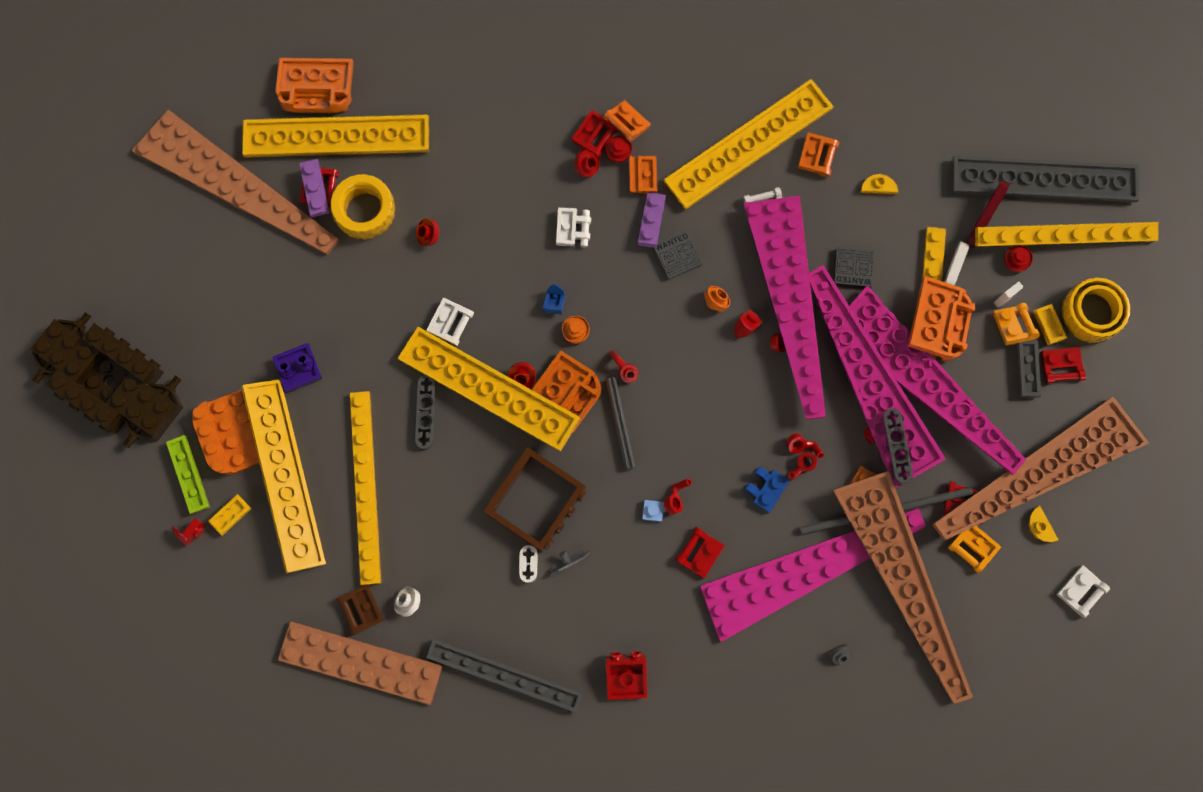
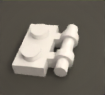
(567, 227)

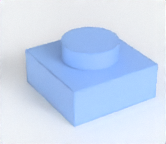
(653, 510)

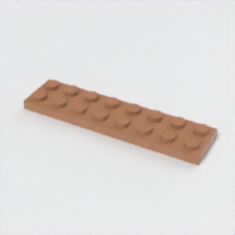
(360, 663)

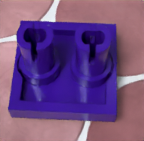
(297, 367)

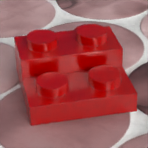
(626, 676)

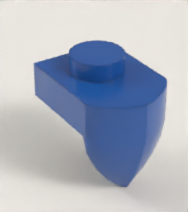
(554, 300)

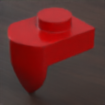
(747, 324)
(193, 531)

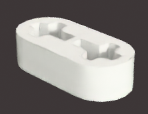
(523, 564)

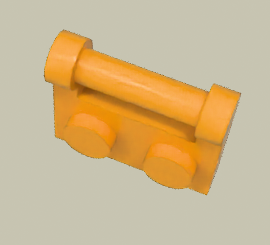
(1010, 327)
(978, 542)

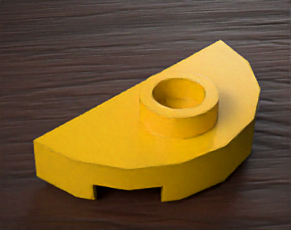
(879, 184)
(1040, 526)

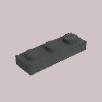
(1029, 369)

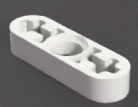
(956, 263)

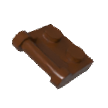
(366, 607)

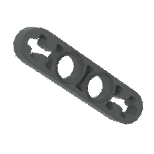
(425, 412)
(895, 446)

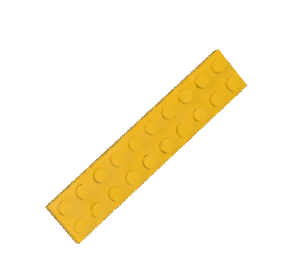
(335, 136)
(748, 144)
(489, 389)
(283, 476)

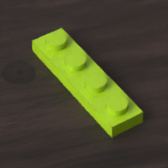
(188, 474)

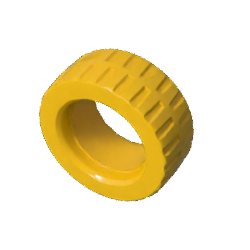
(356, 186)
(1079, 325)

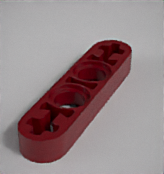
(989, 210)

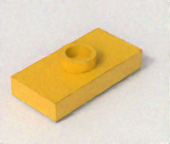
(1049, 324)
(229, 514)

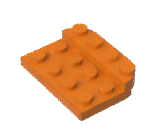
(314, 84)
(941, 319)
(569, 385)
(226, 434)

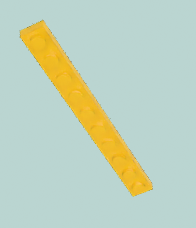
(1066, 234)
(365, 488)

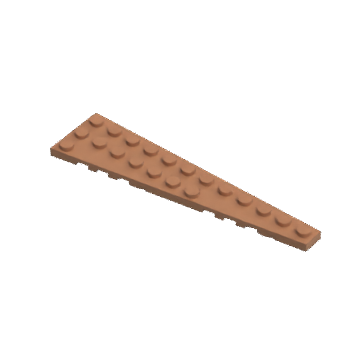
(196, 159)
(1079, 449)

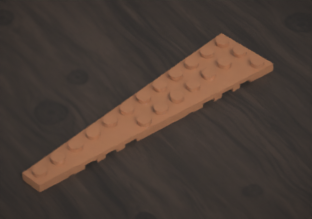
(886, 536)

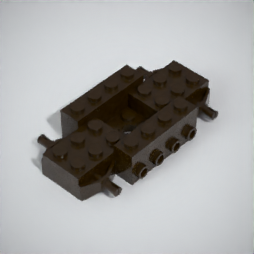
(83, 361)

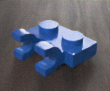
(770, 491)

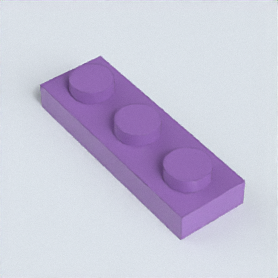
(314, 188)
(651, 220)

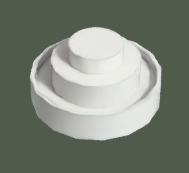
(407, 601)

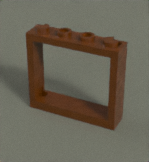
(508, 483)

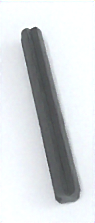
(620, 423)

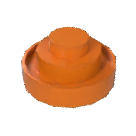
(716, 299)
(575, 329)

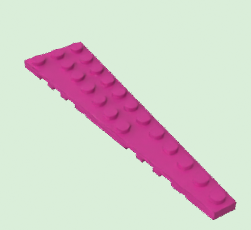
(783, 257)
(873, 381)
(930, 382)
(765, 588)

